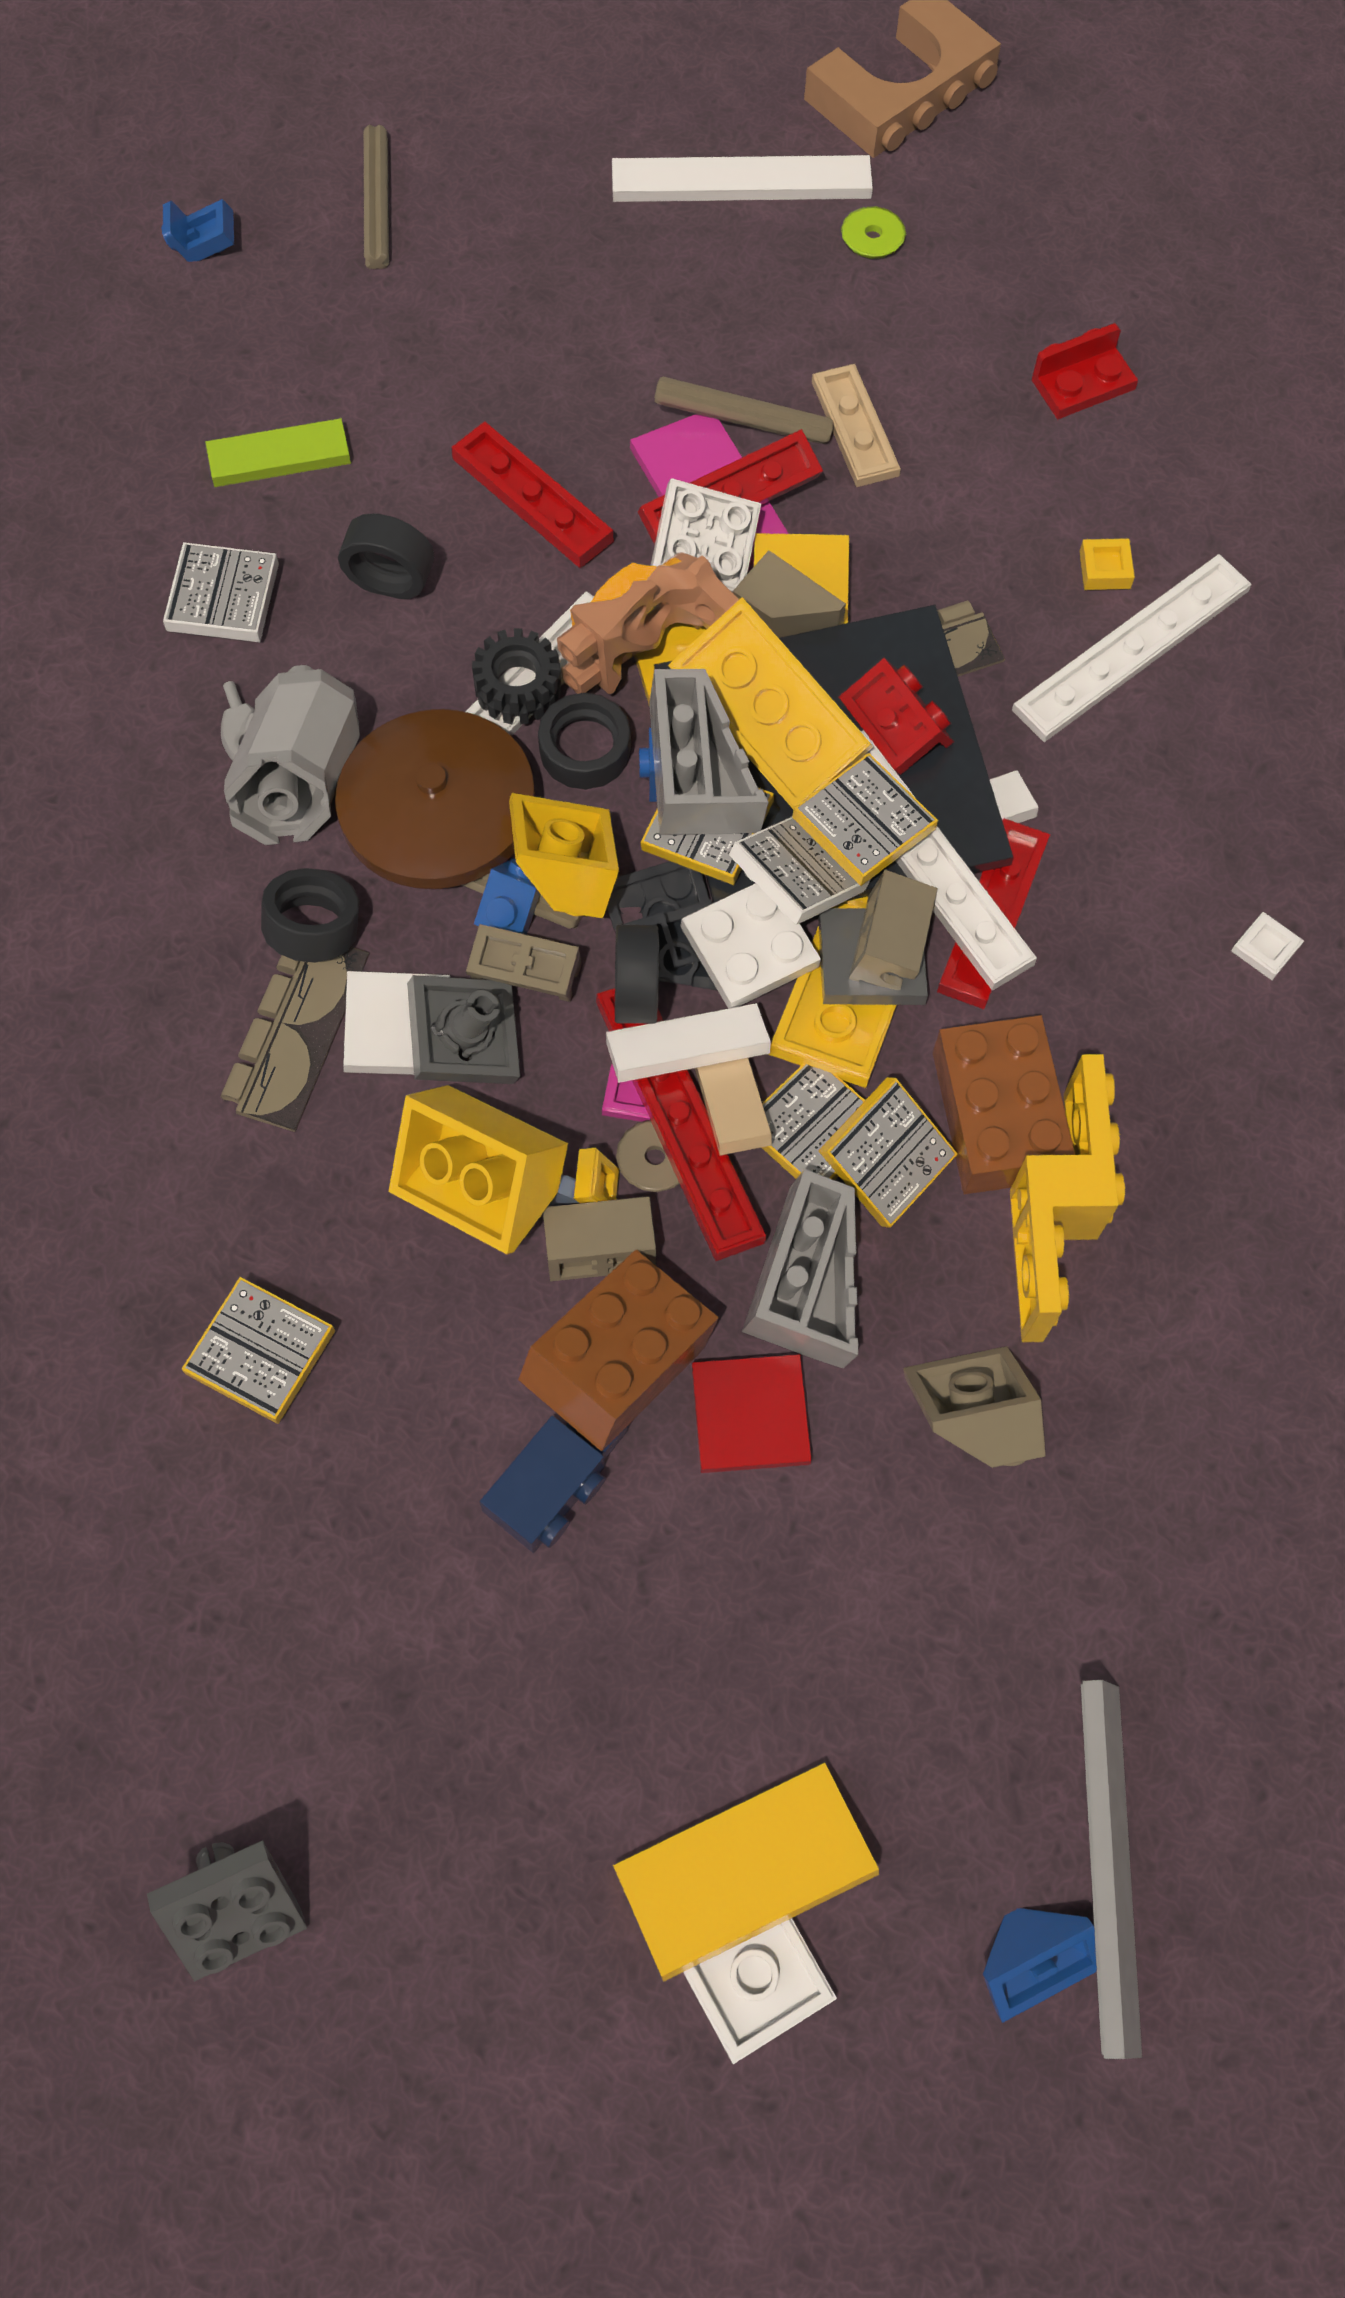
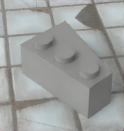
(697, 763)
(808, 1275)

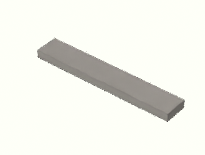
(1110, 1872)

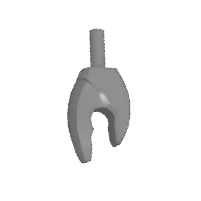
(234, 720)

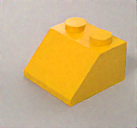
(565, 852)

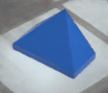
(1037, 1958)

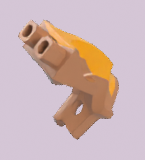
(617, 619)

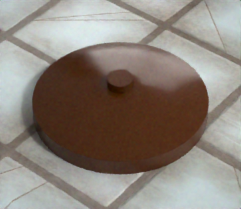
(432, 798)

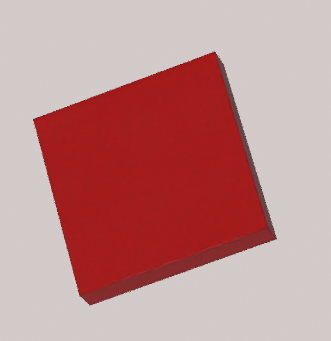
(750, 1413)

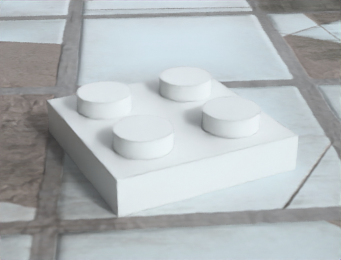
(748, 945)

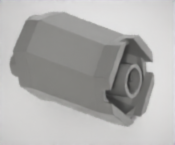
(292, 756)

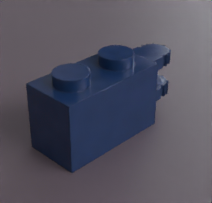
(546, 1484)

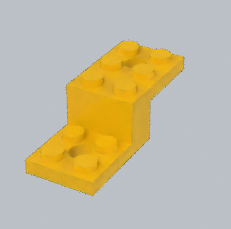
(1065, 1197)

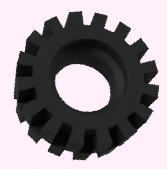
(511, 653)

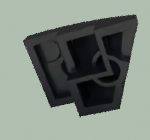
(666, 896)

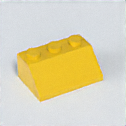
(475, 1166)

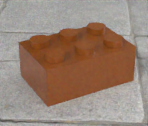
(1000, 1099)
(617, 1349)

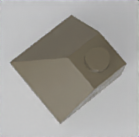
(981, 1405)

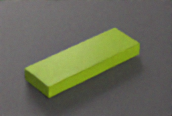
(277, 452)

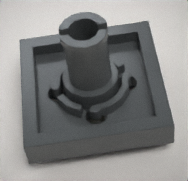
(474, 1019)
(226, 1909)

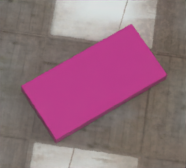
(689, 452)

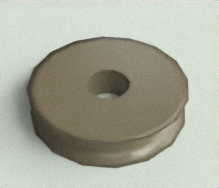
(634, 1166)

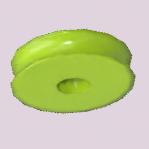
(874, 219)

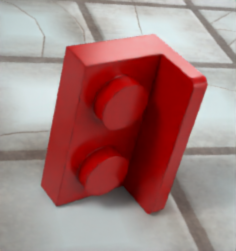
(1083, 372)
(895, 716)

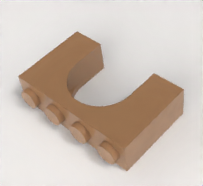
(883, 112)

